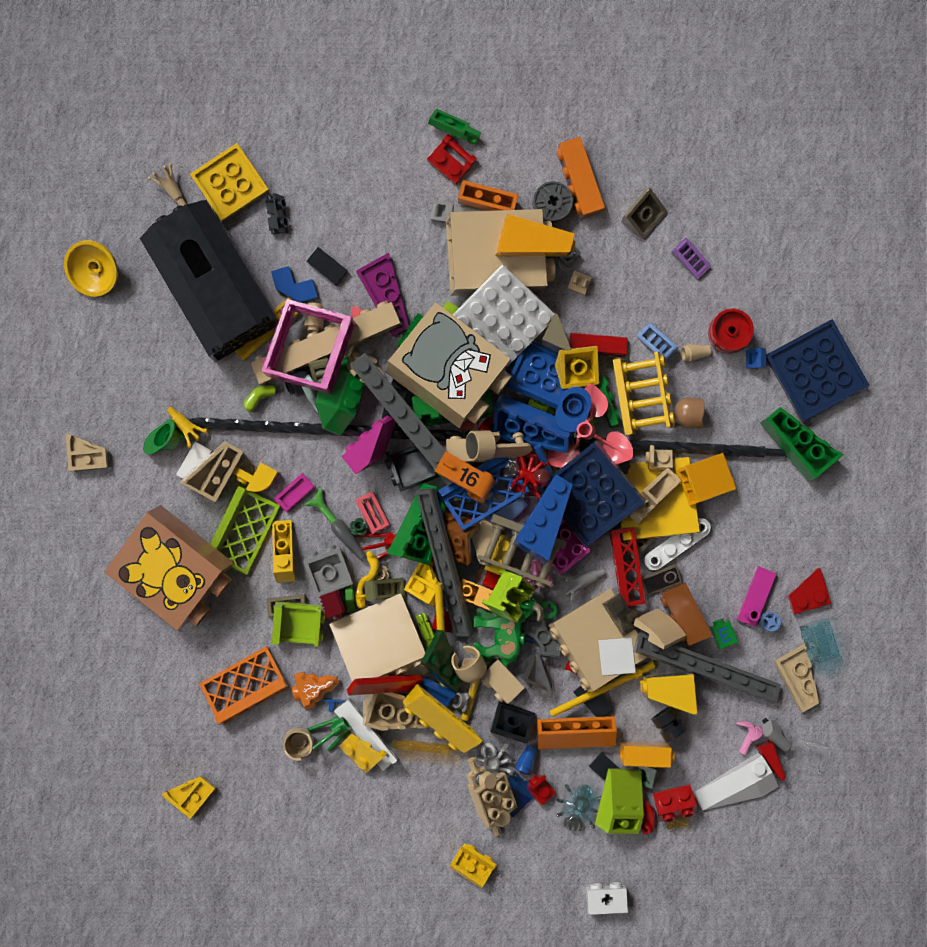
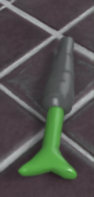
(338, 526)

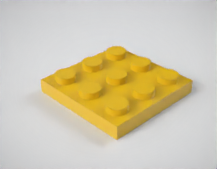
(229, 182)

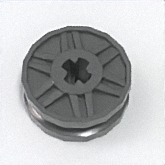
(554, 191)

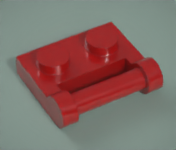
(447, 163)

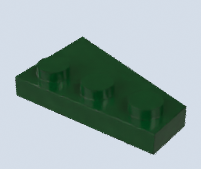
(438, 662)

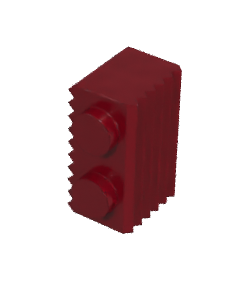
(333, 605)

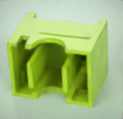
(509, 595)

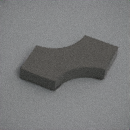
(540, 634)

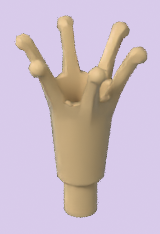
(169, 185)

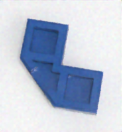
(299, 292)

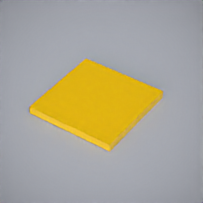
(671, 516)

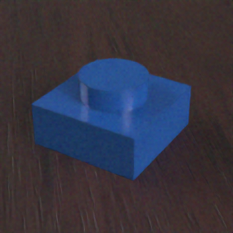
(756, 358)

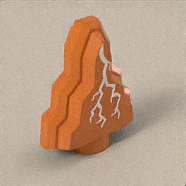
(312, 688)

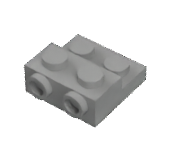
(327, 570)

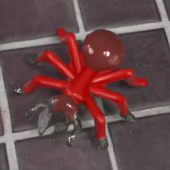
(532, 475)

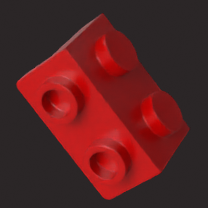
(675, 803)

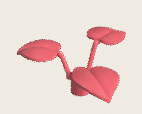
(615, 445)

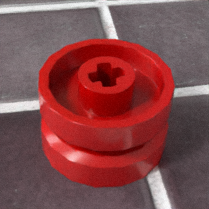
(729, 342)

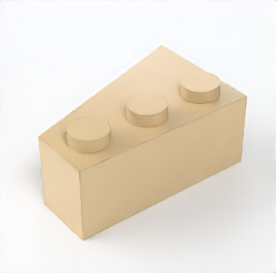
(214, 471)

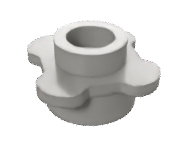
(461, 701)

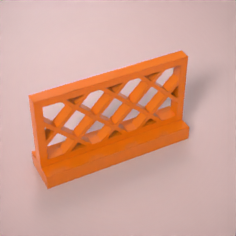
(250, 701)

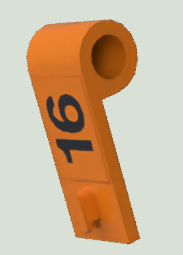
(466, 476)

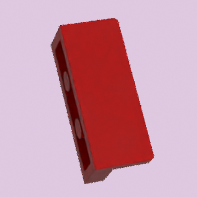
(606, 345)

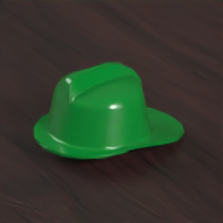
(163, 438)

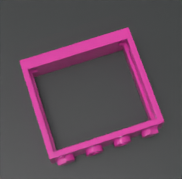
(338, 352)

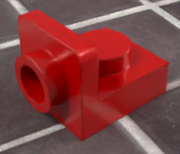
(540, 789)

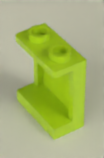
(297, 623)

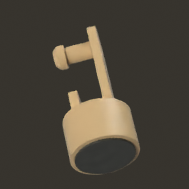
(483, 446)

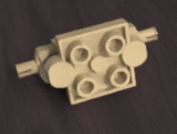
(490, 796)

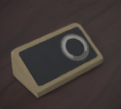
(661, 579)

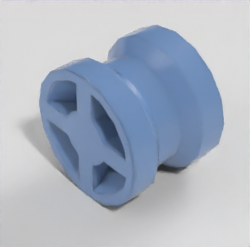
(773, 623)

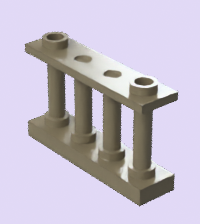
(500, 524)

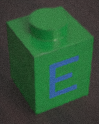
(723, 633)

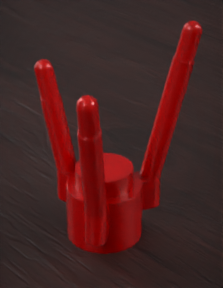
(387, 542)

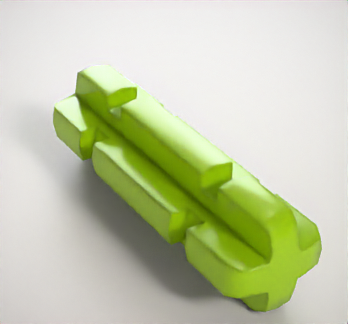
(425, 628)

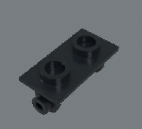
(276, 205)

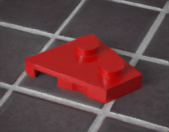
(809, 594)

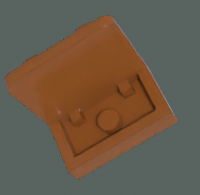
(458, 539)

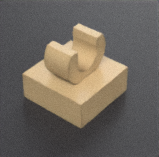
(579, 283)

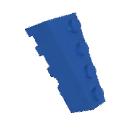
(534, 424)
(542, 526)

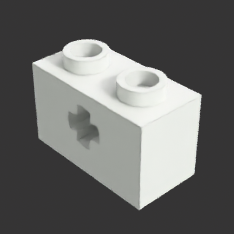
(616, 902)

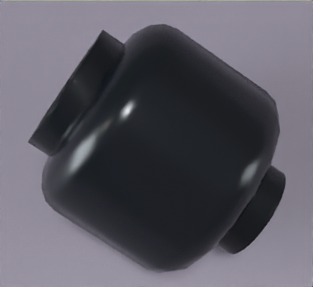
(294, 389)

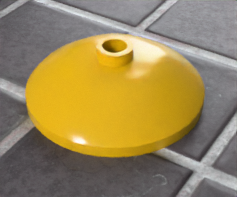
(84, 274)

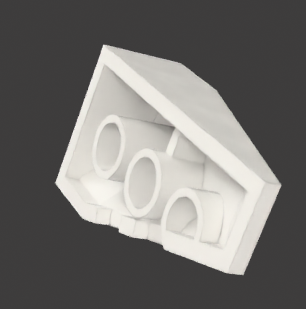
(744, 782)

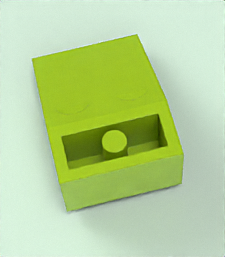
(621, 802)

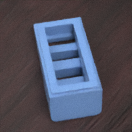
(668, 343)

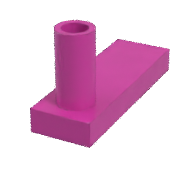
(756, 596)

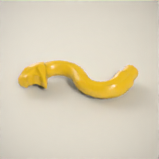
(374, 566)

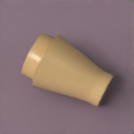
(693, 352)

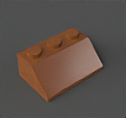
(685, 613)

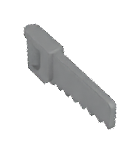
(449, 207)

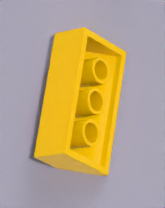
(441, 719)

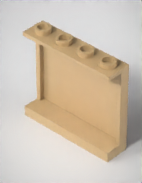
(579, 637)
(379, 640)

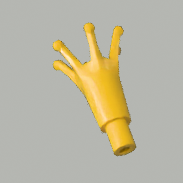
(185, 425)

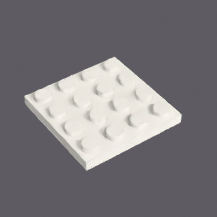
(505, 313)

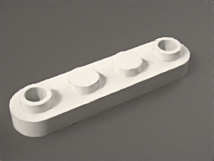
(674, 546)

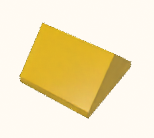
(577, 367)

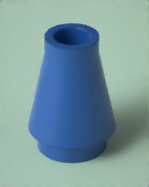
(526, 761)

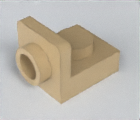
(659, 459)

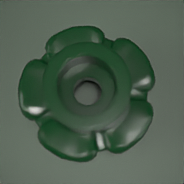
(359, 531)

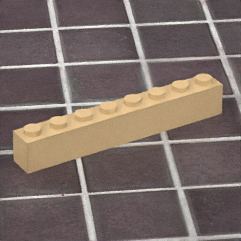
(320, 345)

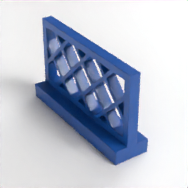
(454, 491)

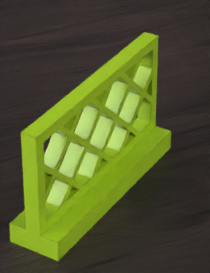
(228, 520)

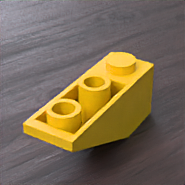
(283, 551)

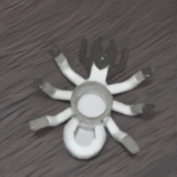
(491, 759)

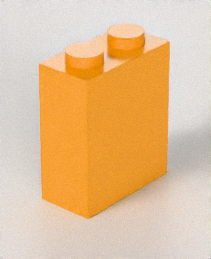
(706, 479)
(646, 754)

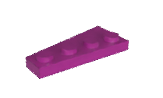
(382, 286)

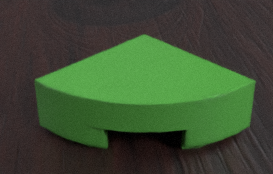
(349, 592)

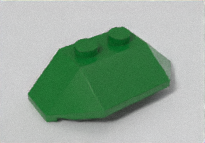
(340, 407)

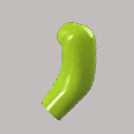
(257, 395)

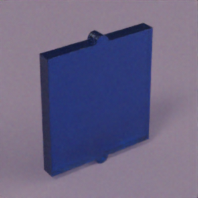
(520, 793)

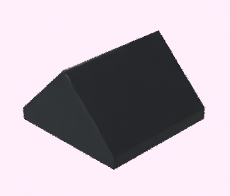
(512, 722)

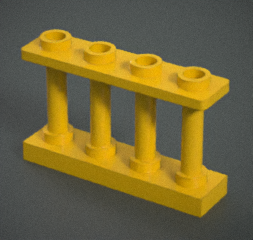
(625, 387)

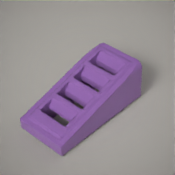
(696, 254)

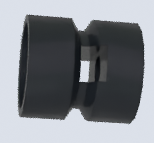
(669, 724)

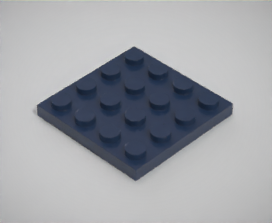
(817, 370)
(599, 494)

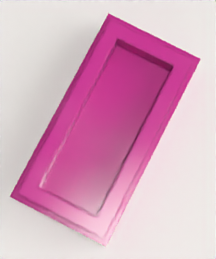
(294, 492)

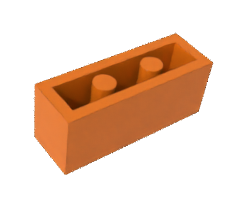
(486, 197)

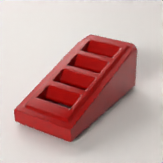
(770, 755)

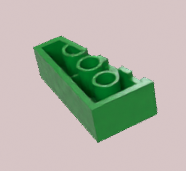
(800, 444)

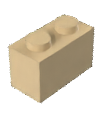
(502, 681)

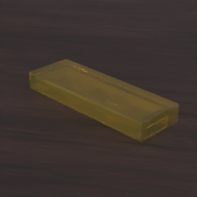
(421, 746)

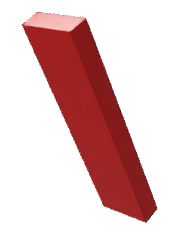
(383, 684)

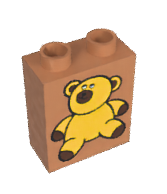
(170, 568)

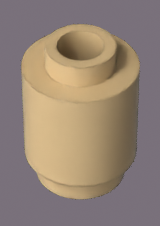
(312, 323)

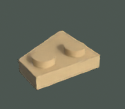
(84, 454)

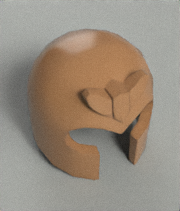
(689, 412)

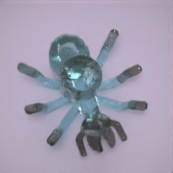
(581, 805)

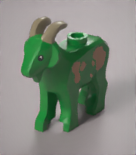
(508, 634)

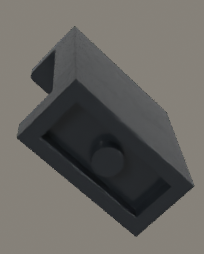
(409, 468)

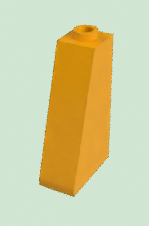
(531, 238)

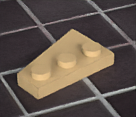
(798, 678)

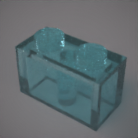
(819, 641)

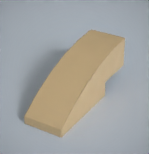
(655, 494)

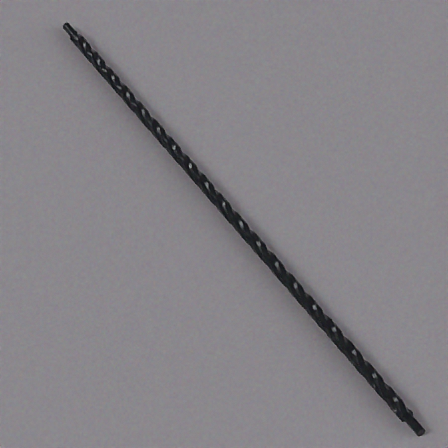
(441, 435)

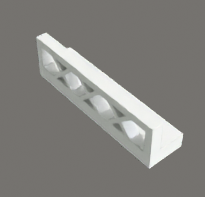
(355, 719)

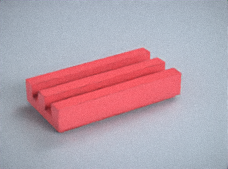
(365, 515)

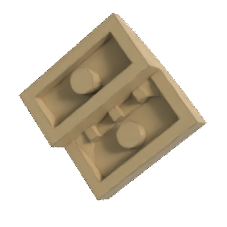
(661, 628)

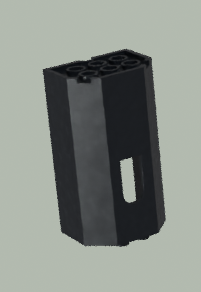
(221, 304)

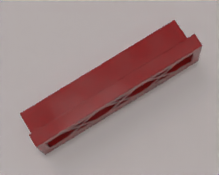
(619, 565)

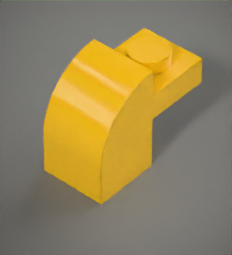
(260, 481)

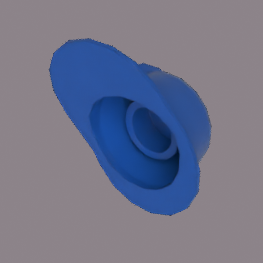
(573, 409)

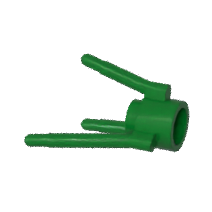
(339, 727)

